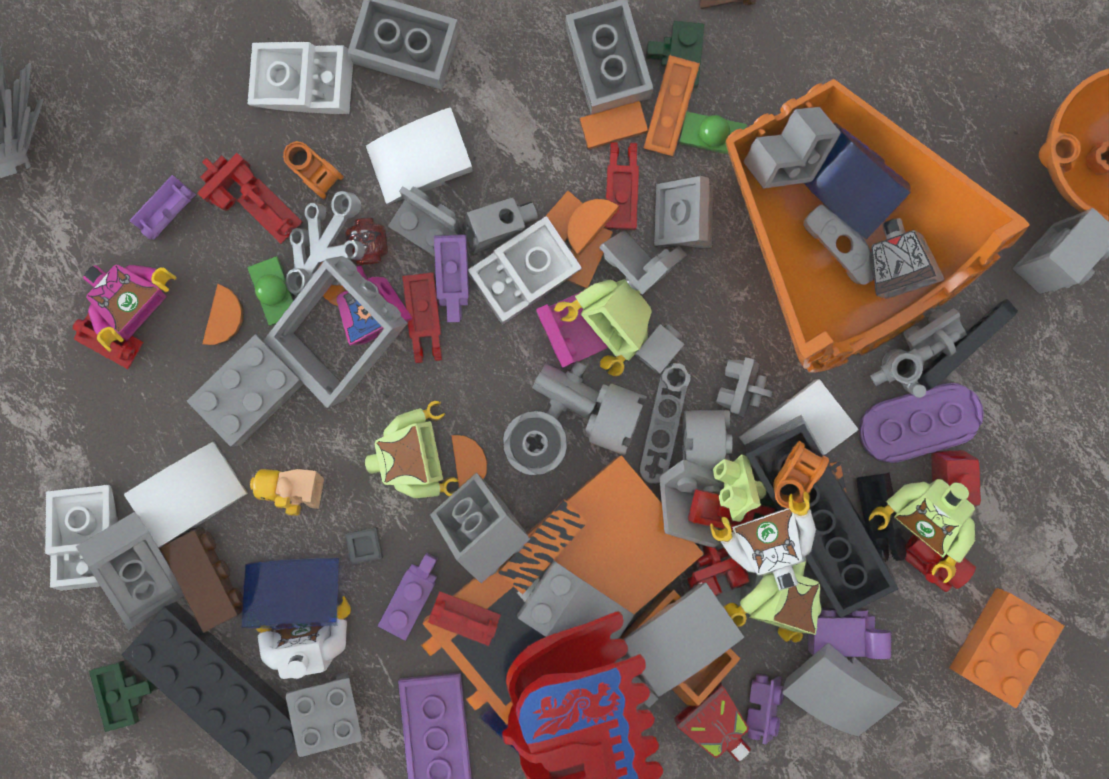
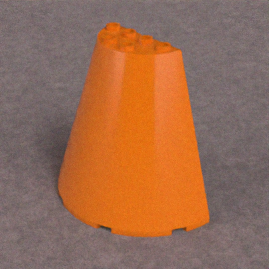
(820, 303)

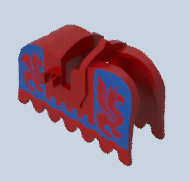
(578, 707)

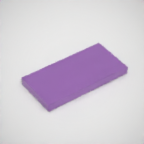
(435, 727)

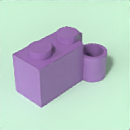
(851, 635)

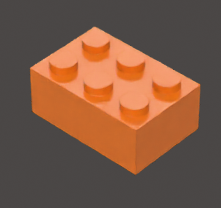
(1006, 647)
(701, 684)

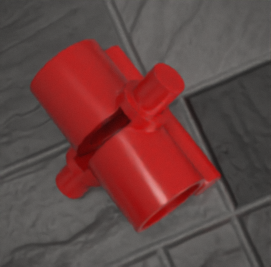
(925, 559)

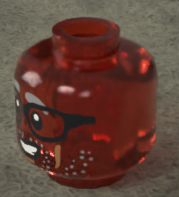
(372, 237)

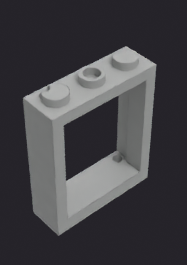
(303, 361)

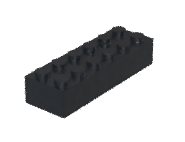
(842, 548)
(215, 690)

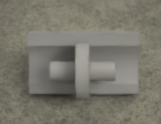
(939, 334)
(746, 373)

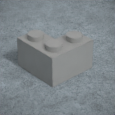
(795, 153)

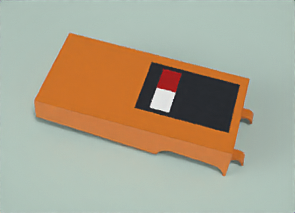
(616, 552)

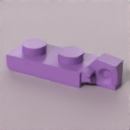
(452, 273)
(409, 598)

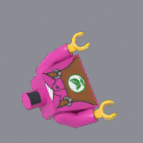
(123, 299)

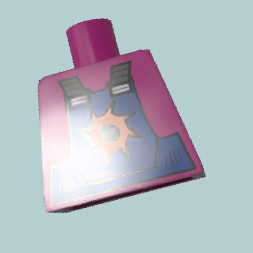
(357, 321)

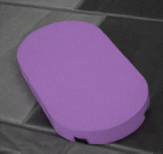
(919, 426)

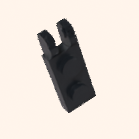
(873, 493)

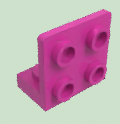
(572, 339)

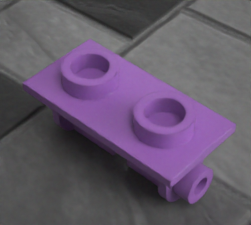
(162, 207)
(769, 696)

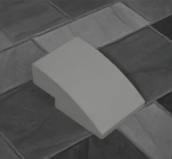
(683, 638)
(840, 691)

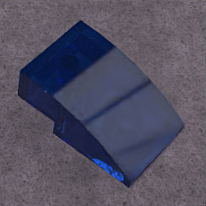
(858, 185)
(291, 593)

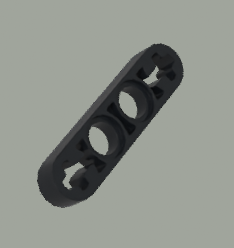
(967, 345)

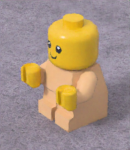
(294, 486)

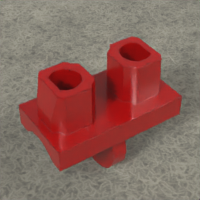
(221, 176)
(734, 572)

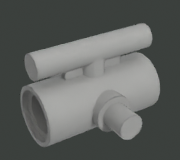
(909, 375)
(566, 390)

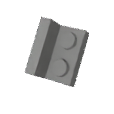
(684, 213)

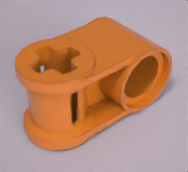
(315, 172)
(800, 469)

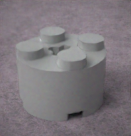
(616, 418)
(706, 437)
(517, 447)

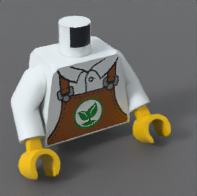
(772, 542)
(303, 650)

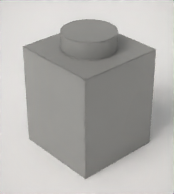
(660, 348)

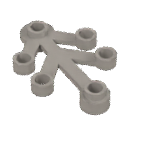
(344, 206)

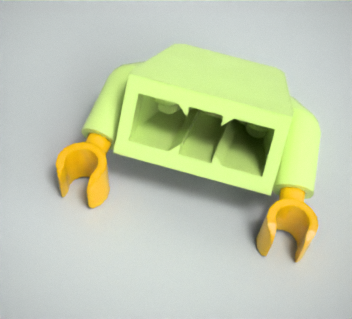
(616, 315)

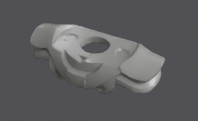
(827, 227)

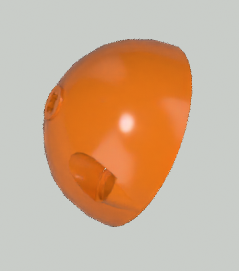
(1078, 142)

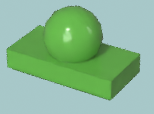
(707, 131)
(271, 288)

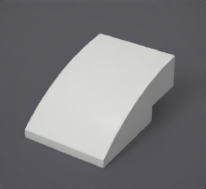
(300, 77)
(419, 155)
(524, 270)
(820, 411)
(186, 494)
(71, 520)

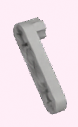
(658, 422)

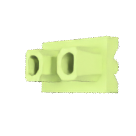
(740, 489)

